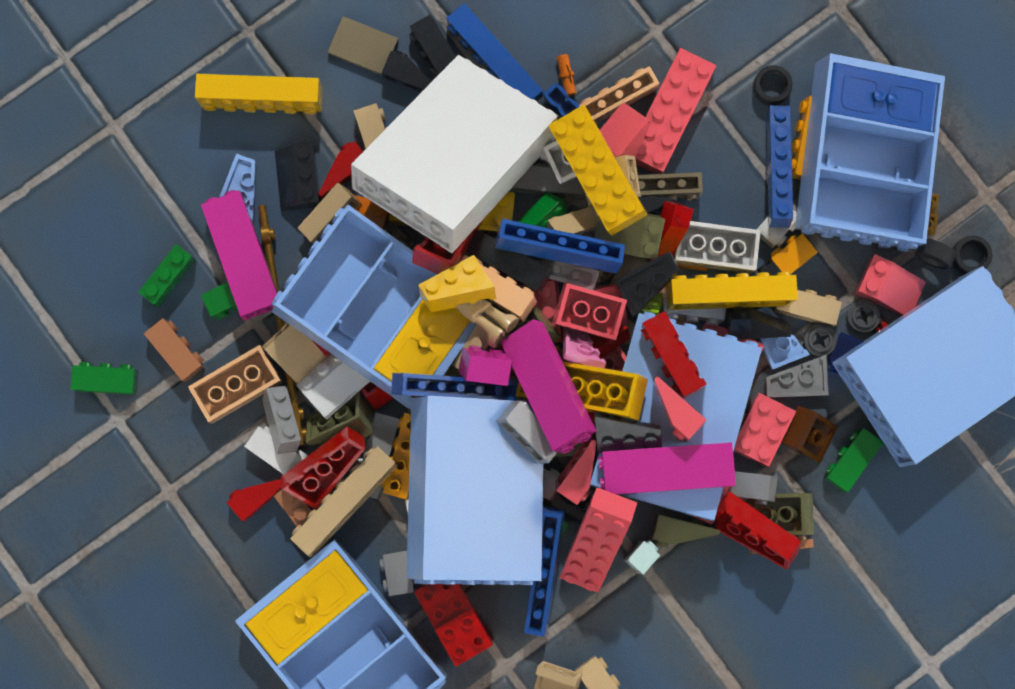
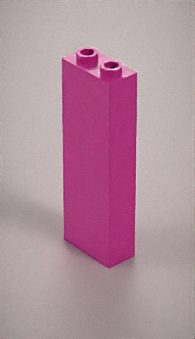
(240, 254)
(548, 387)
(668, 468)

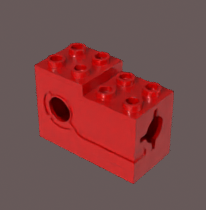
(454, 620)

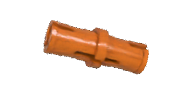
(566, 74)

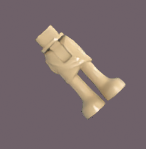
(495, 334)

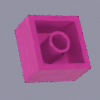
(484, 365)

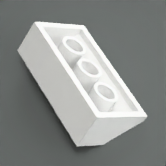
(331, 385)

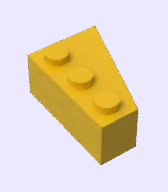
(457, 286)

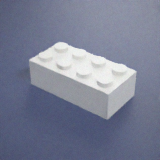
(719, 247)

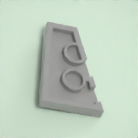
(800, 381)

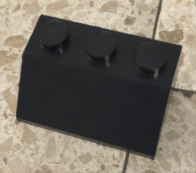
(297, 177)

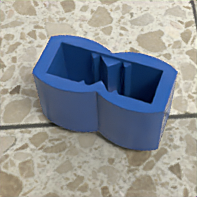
(558, 101)

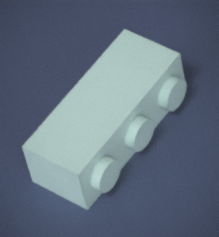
(642, 556)

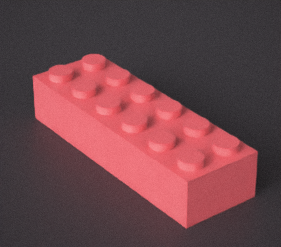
(673, 109)
(598, 540)

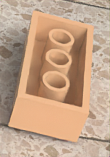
(235, 384)

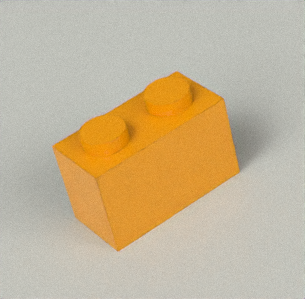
(794, 254)

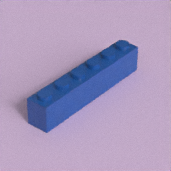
(491, 52)
(779, 167)
(559, 246)
(450, 386)
(542, 591)

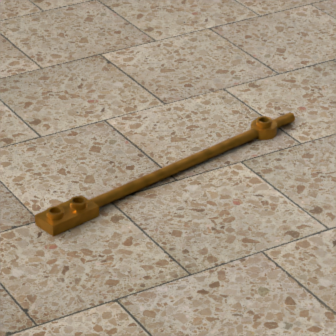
(268, 236)

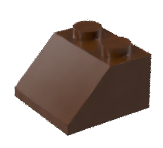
(809, 434)

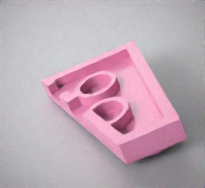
(579, 349)

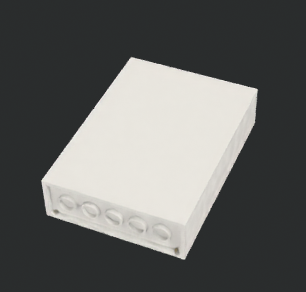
(453, 153)

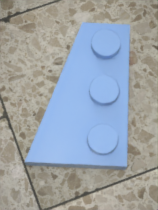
(242, 178)
(782, 349)

